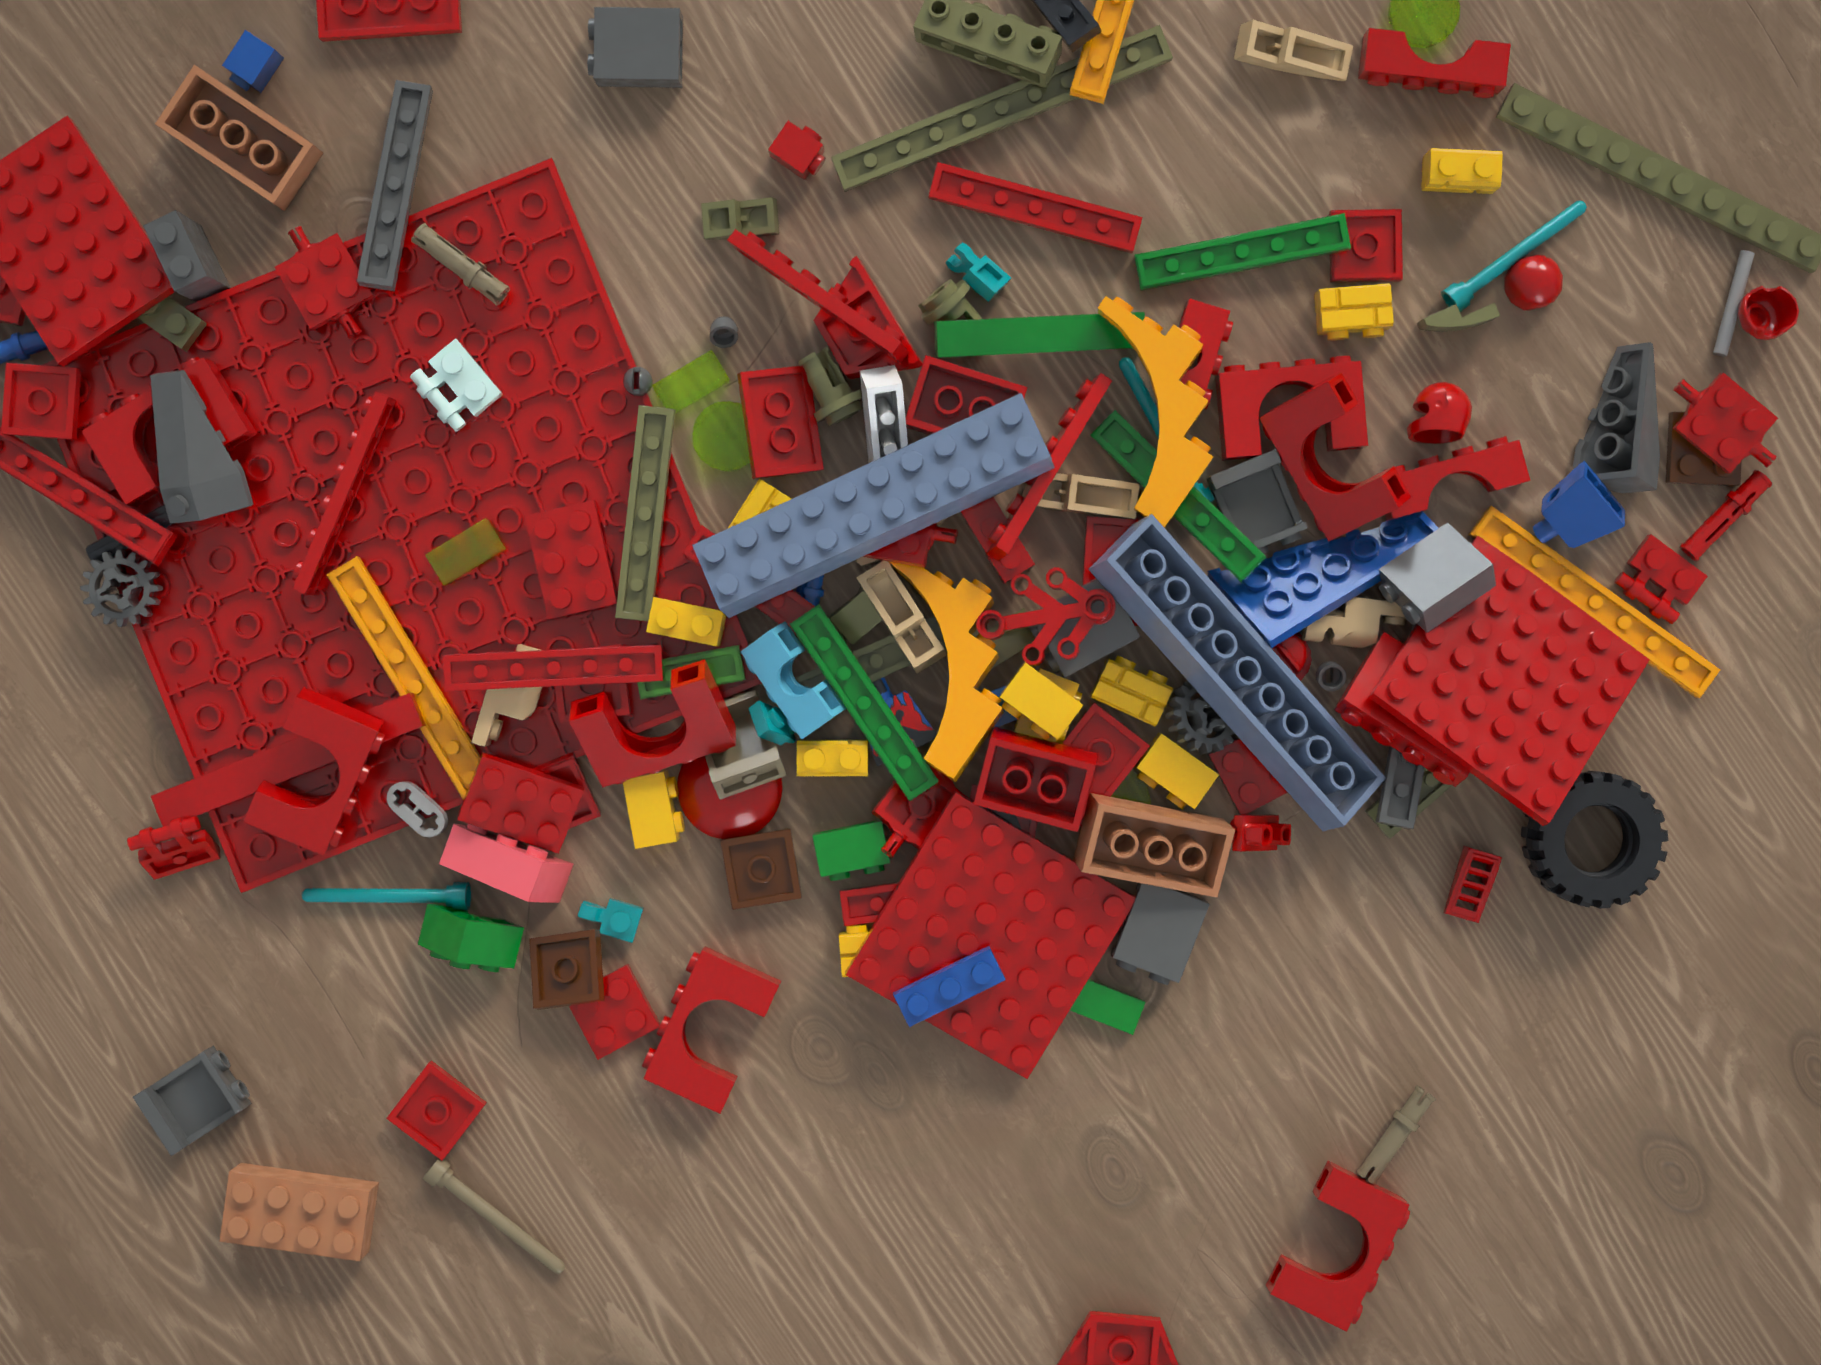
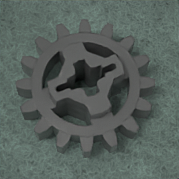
(114, 576)
(1196, 720)

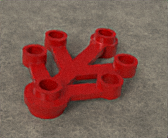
(1052, 615)

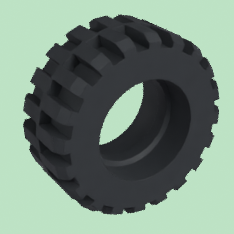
(1637, 854)

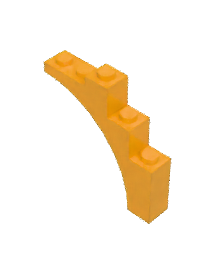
(1179, 405)
(968, 712)

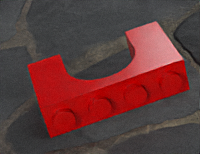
(1243, 391)
(120, 435)
(1335, 504)
(1361, 711)
(350, 739)
(623, 755)
(674, 1062)
(1339, 1295)

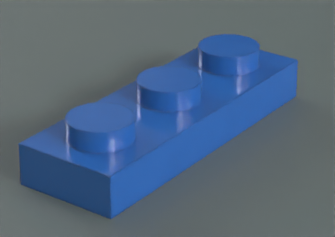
(949, 986)

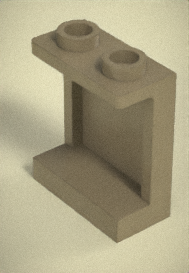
(751, 760)

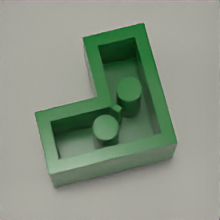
(470, 938)

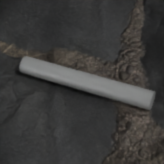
(1731, 309)

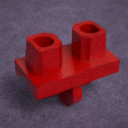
(1259, 832)

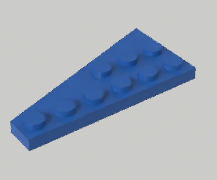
(1317, 577)

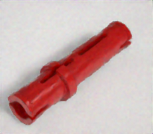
(1734, 506)

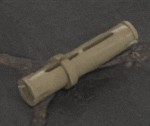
(472, 273)
(1396, 1134)

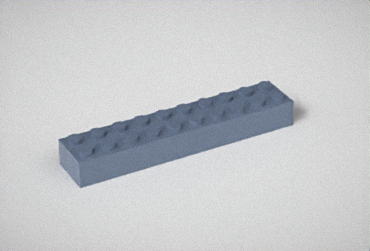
(873, 506)
(1237, 673)

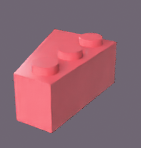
(506, 864)

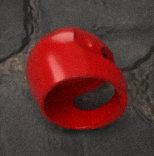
(1447, 414)

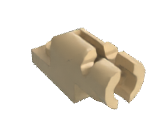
(1354, 623)
(511, 702)

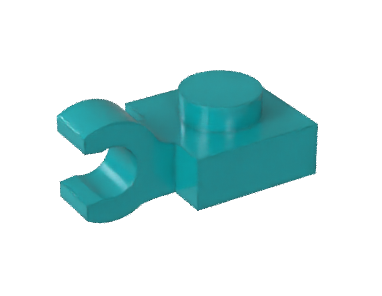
(981, 274)
(771, 723)
(617, 919)

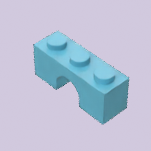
(772, 662)

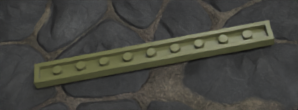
(987, 114)
(1661, 178)

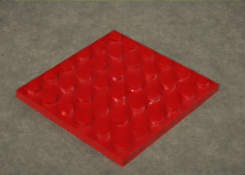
(1513, 686)
(1002, 889)

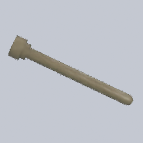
(441, 1175)

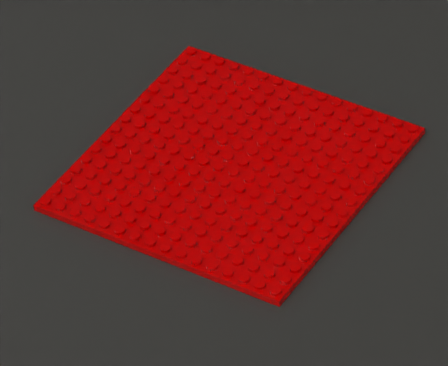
(230, 629)

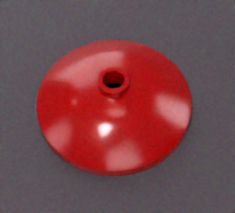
(726, 817)

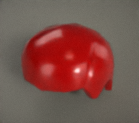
(1533, 282)
(1768, 312)

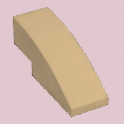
(1293, 51)
(1091, 496)
(901, 616)

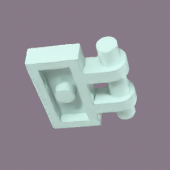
(464, 377)

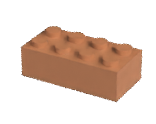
(239, 138)
(1153, 845)
(299, 1211)

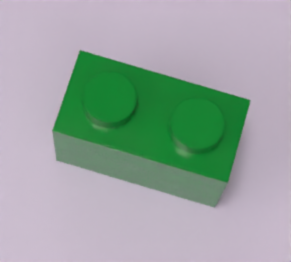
(851, 850)

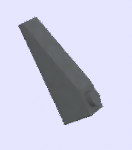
(1624, 426)
(193, 464)

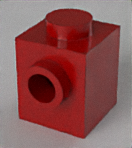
(798, 150)

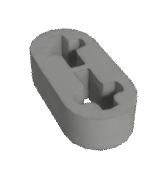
(422, 802)

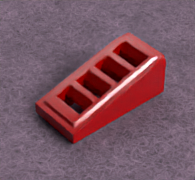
(1463, 868)

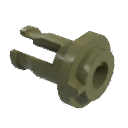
(948, 303)
(830, 388)

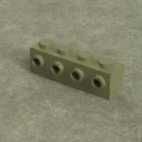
(990, 39)

